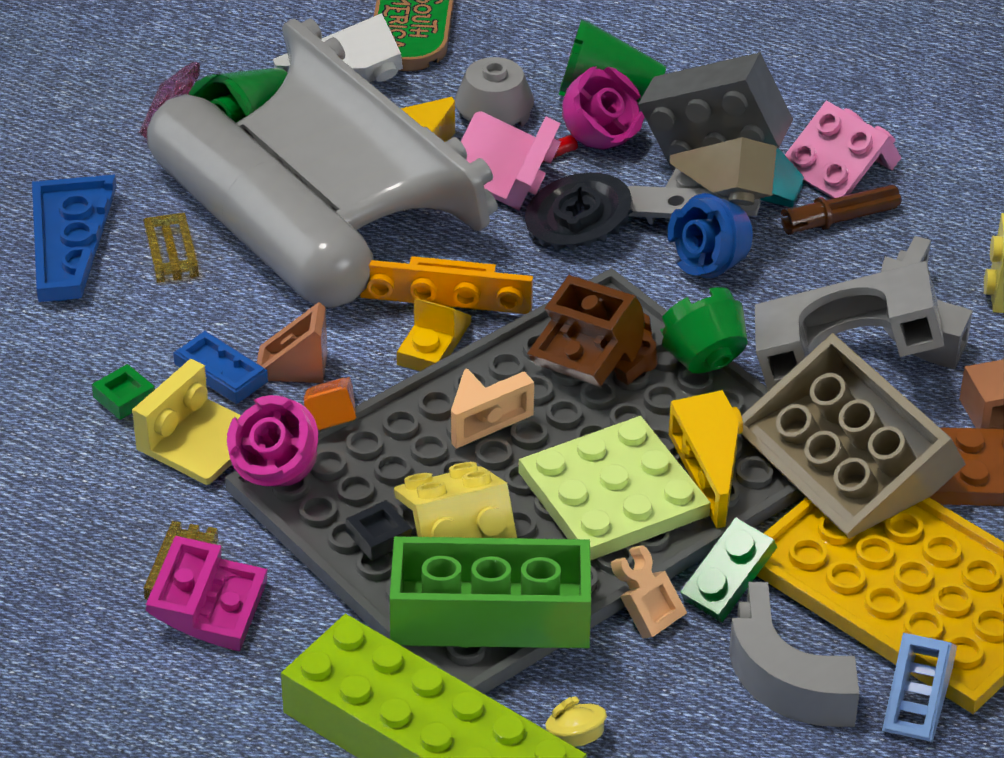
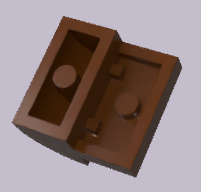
(589, 331)

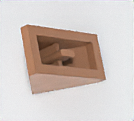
(298, 349)

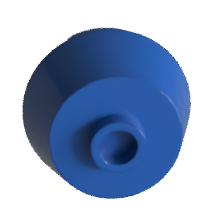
(710, 235)

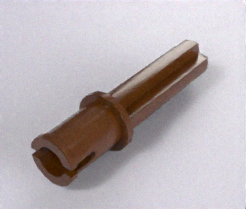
(826, 212)

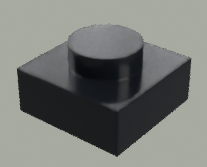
(375, 529)

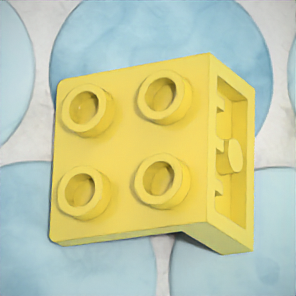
(184, 426)

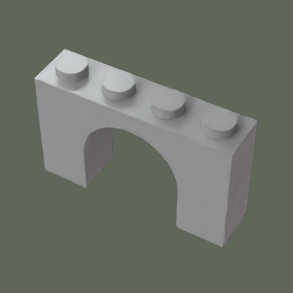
(894, 299)

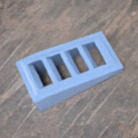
(905, 664)

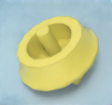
(576, 723)

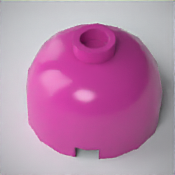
(602, 108)

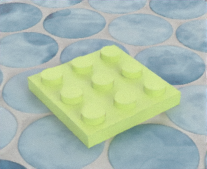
(614, 487)

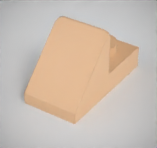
(484, 410)

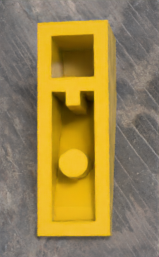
(706, 439)

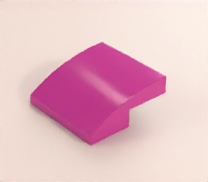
(206, 593)

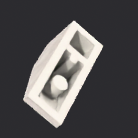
(367, 49)

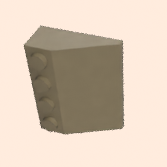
(850, 439)

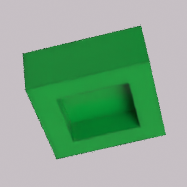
(122, 391)

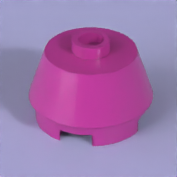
(273, 442)

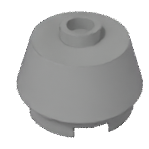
(497, 89)

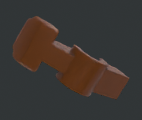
(644, 361)

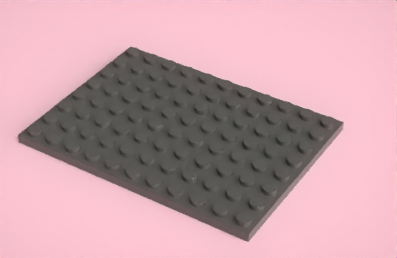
(410, 434)

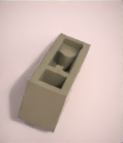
(731, 168)

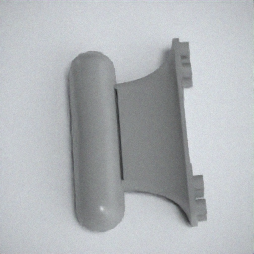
(316, 168)

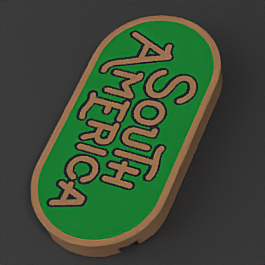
(418, 29)

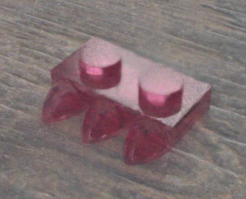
(175, 86)

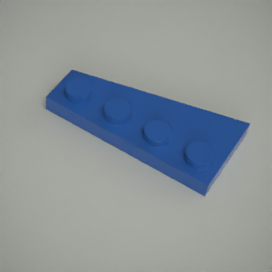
(67, 232)

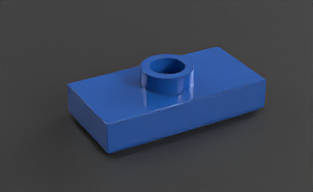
(225, 368)

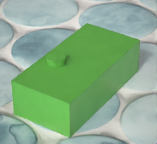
(490, 592)

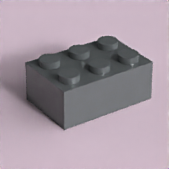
(715, 105)

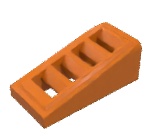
(331, 403)

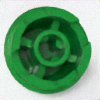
(706, 332)

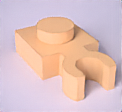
(651, 595)

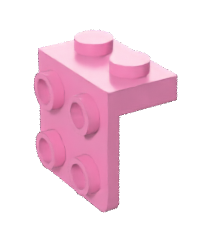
(839, 150)
(511, 155)

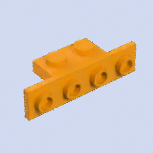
(450, 284)

